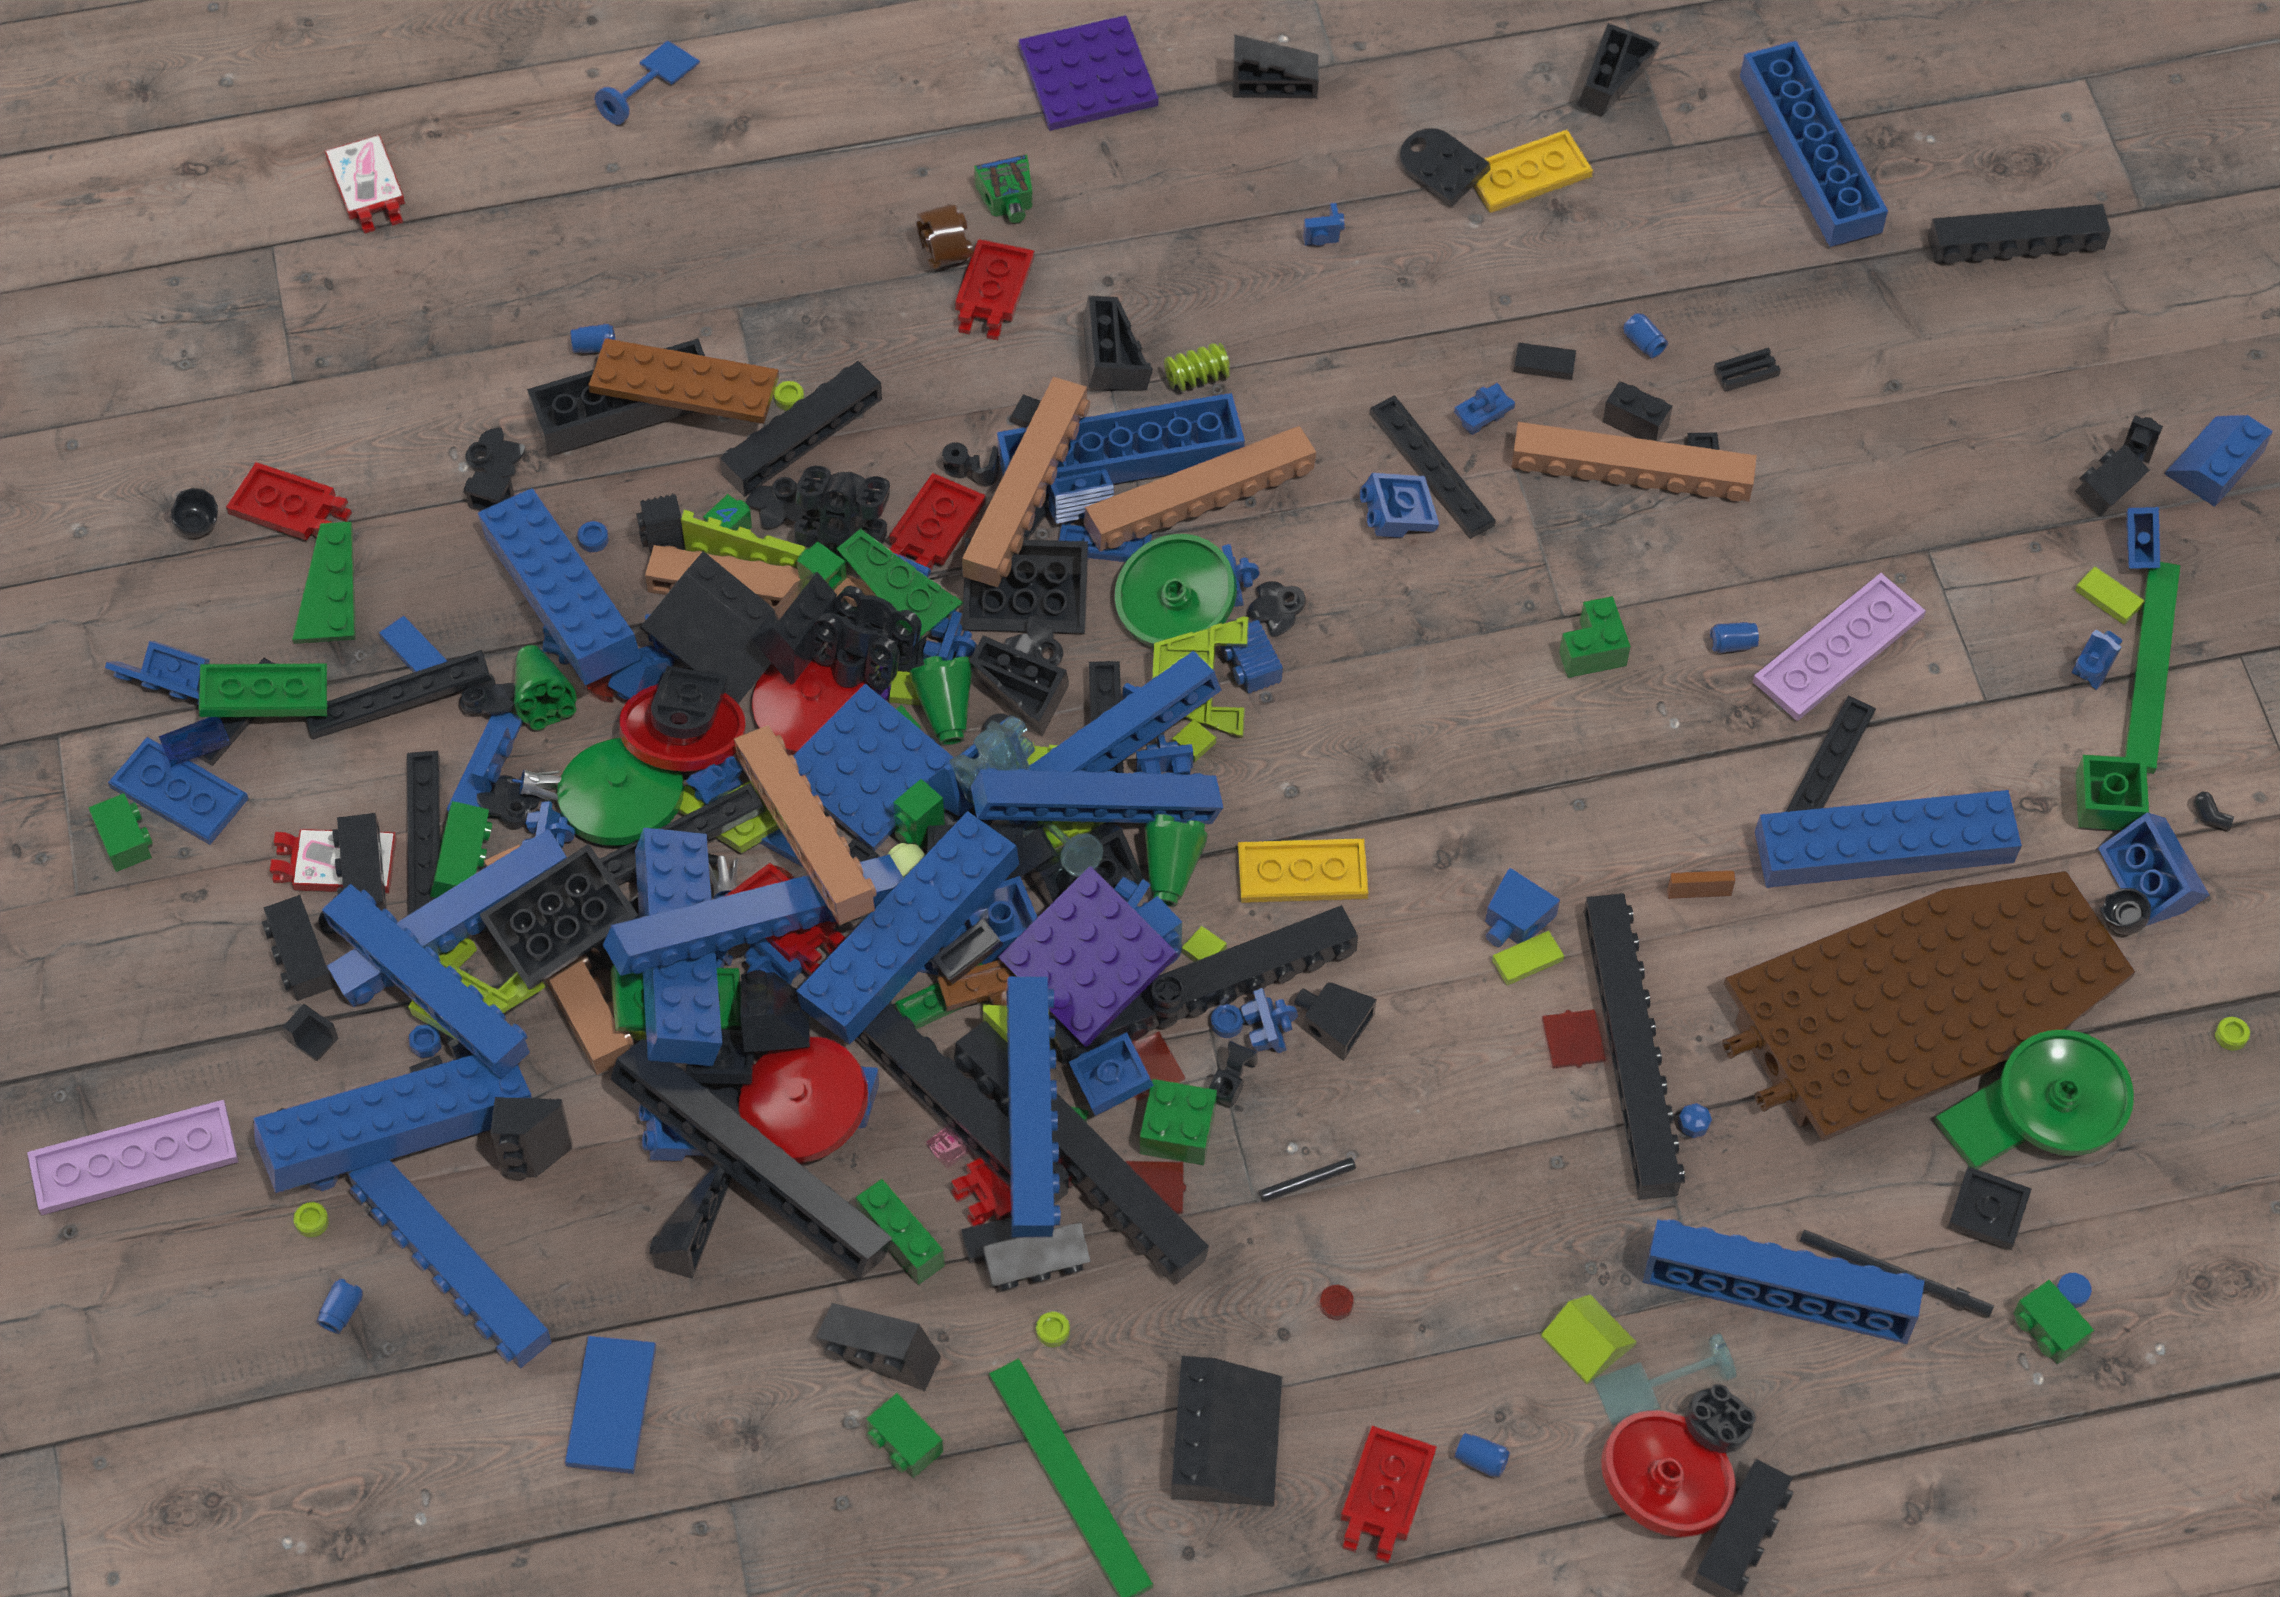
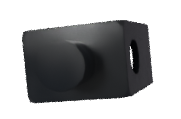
(1336, 1016)

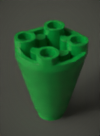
(541, 689)
(944, 695)
(1172, 855)

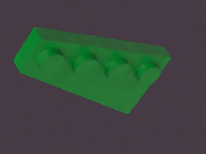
(898, 581)
(329, 592)

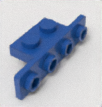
(165, 668)
(488, 758)

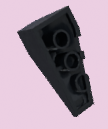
(689, 1228)

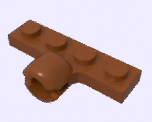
(982, 983)

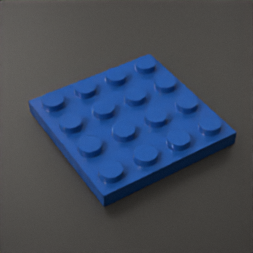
(866, 762)

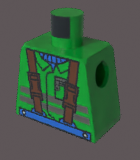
(1005, 187)

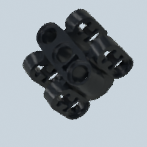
(837, 514)
(865, 640)

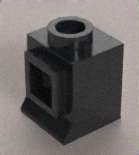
(487, 490)

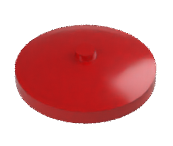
(802, 707)
(674, 753)
(806, 1098)
(1666, 1475)

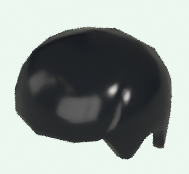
(194, 512)
(2126, 911)

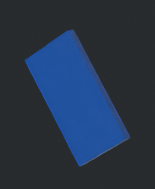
(179, 793)
(611, 1404)

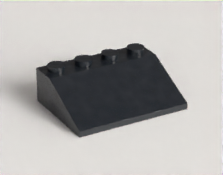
(1043, 582)
(711, 623)
(558, 916)
(1226, 1433)

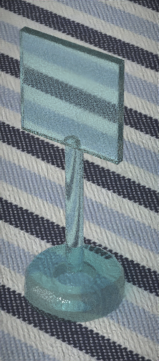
(1078, 852)
(1631, 1392)

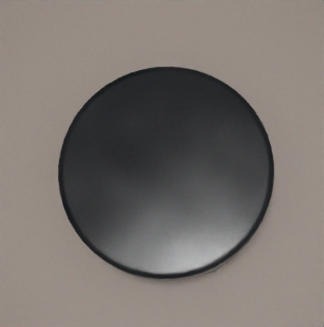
(1719, 1419)

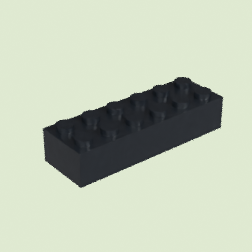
(575, 417)

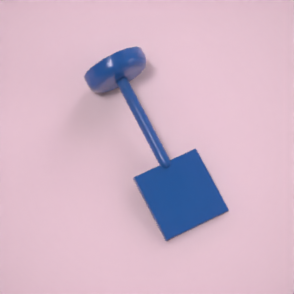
(666, 62)

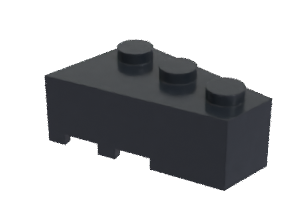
(1615, 67)
(1273, 70)
(1020, 681)

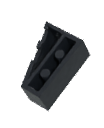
(1111, 349)
(879, 1344)

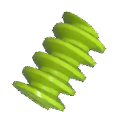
(1196, 366)

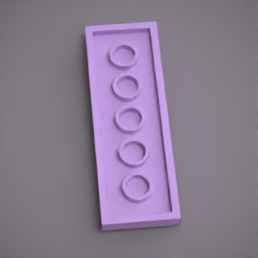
(1838, 646)
(132, 1157)

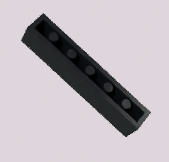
(2019, 233)
(800, 428)

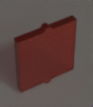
(1573, 1038)
(1157, 1061)
(1164, 1179)

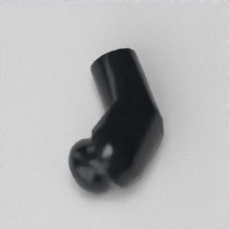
(2208, 812)

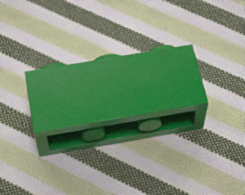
(461, 846)
(910, 1241)

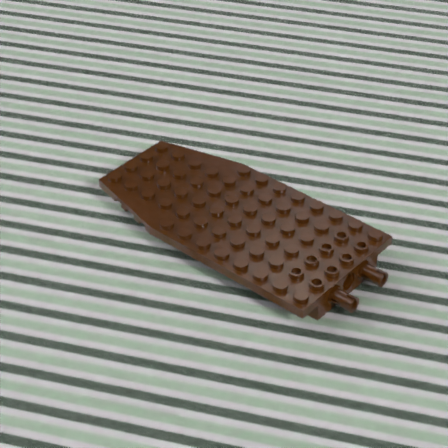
(1921, 997)

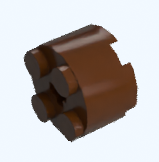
(943, 236)

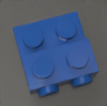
(1398, 504)
(1111, 1073)
(663, 1141)

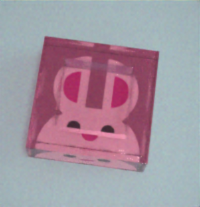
(947, 1147)

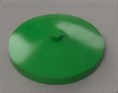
(1174, 588)
(616, 795)
(2066, 1092)

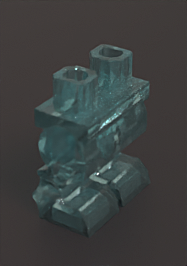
(998, 748)

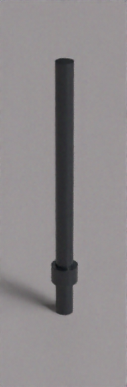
(1959, 1298)

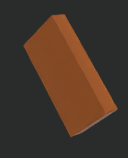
(1701, 884)

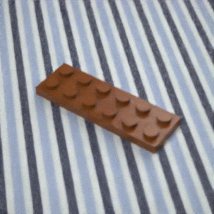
(684, 381)

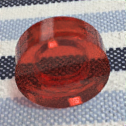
(1336, 1302)

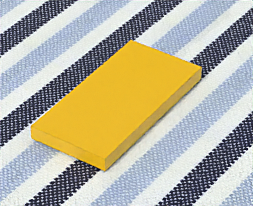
(1532, 171)
(1302, 870)

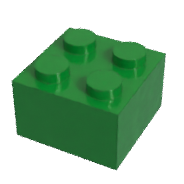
(2111, 791)
(1178, 1122)

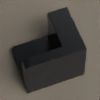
(310, 1032)

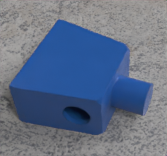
(1519, 910)

